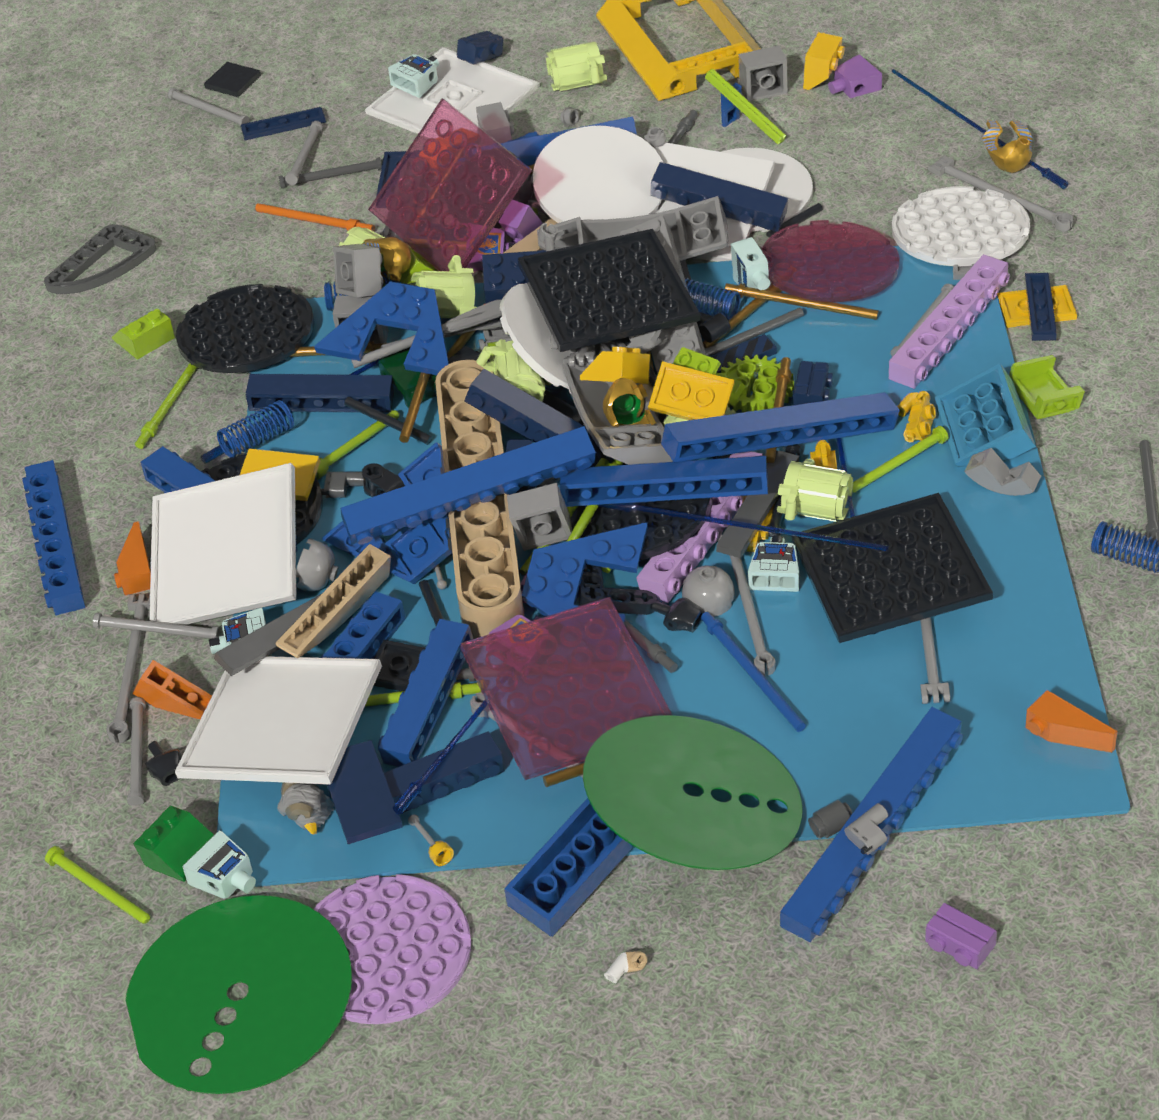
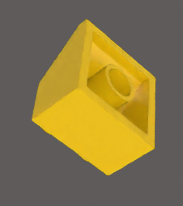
(822, 59)
(619, 363)

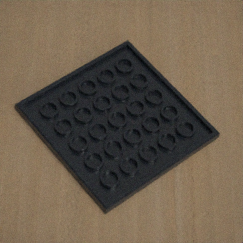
(607, 290)
(877, 590)

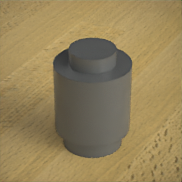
(830, 819)

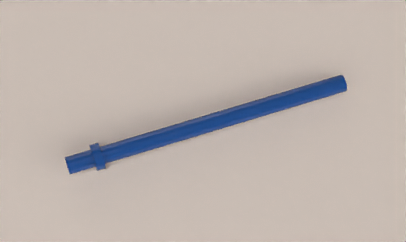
(715, 627)

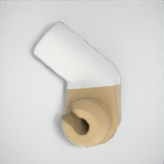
(626, 963)

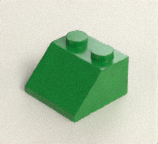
(172, 842)

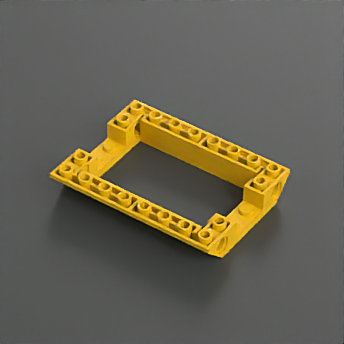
(677, 77)

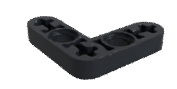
(633, 600)

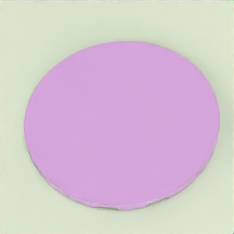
(402, 944)

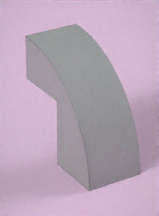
(993, 474)

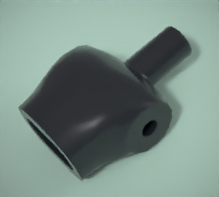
(680, 615)
(163, 764)

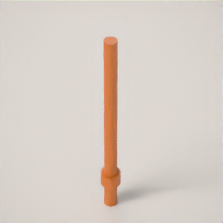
(310, 217)

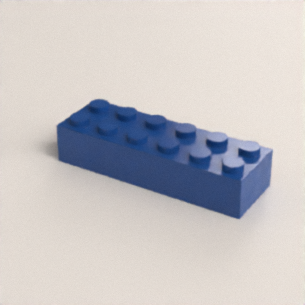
(566, 870)

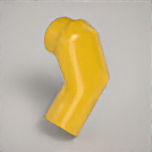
(909, 400)

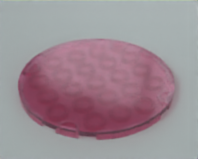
(830, 261)

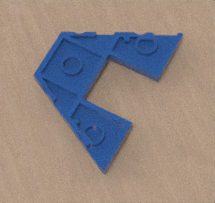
(397, 307)
(412, 549)
(558, 568)

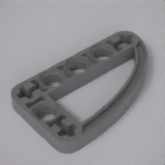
(112, 235)

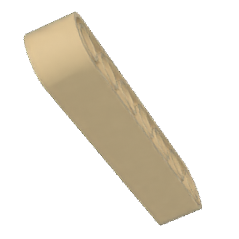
(483, 533)

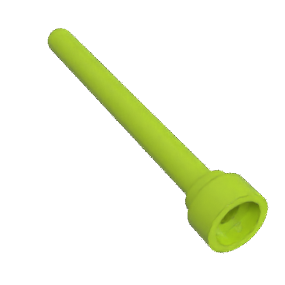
(350, 445)

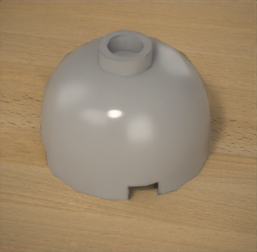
(315, 567)
(709, 589)

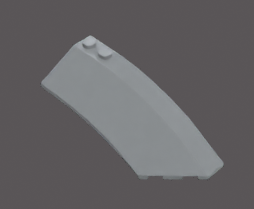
(694, 227)
(624, 443)

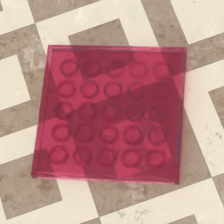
(449, 188)
(562, 684)

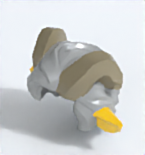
(305, 805)

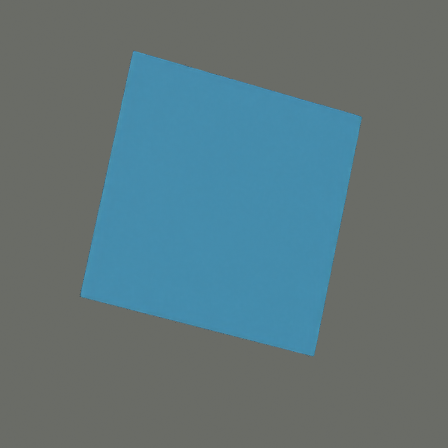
(852, 695)

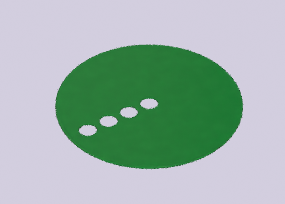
(637, 790)
(293, 1005)

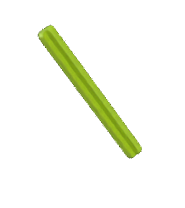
(745, 106)

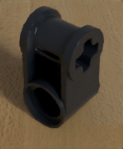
(379, 480)

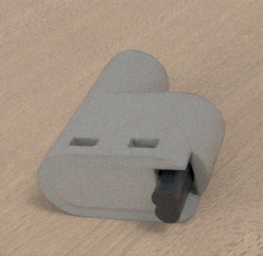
(865, 832)

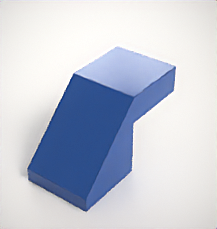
(728, 110)

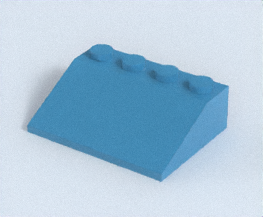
(985, 416)

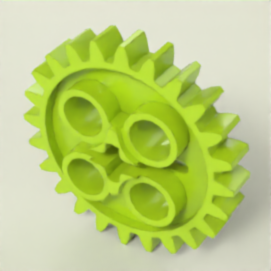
(763, 388)

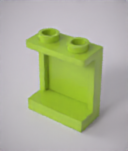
(700, 362)
(1043, 389)

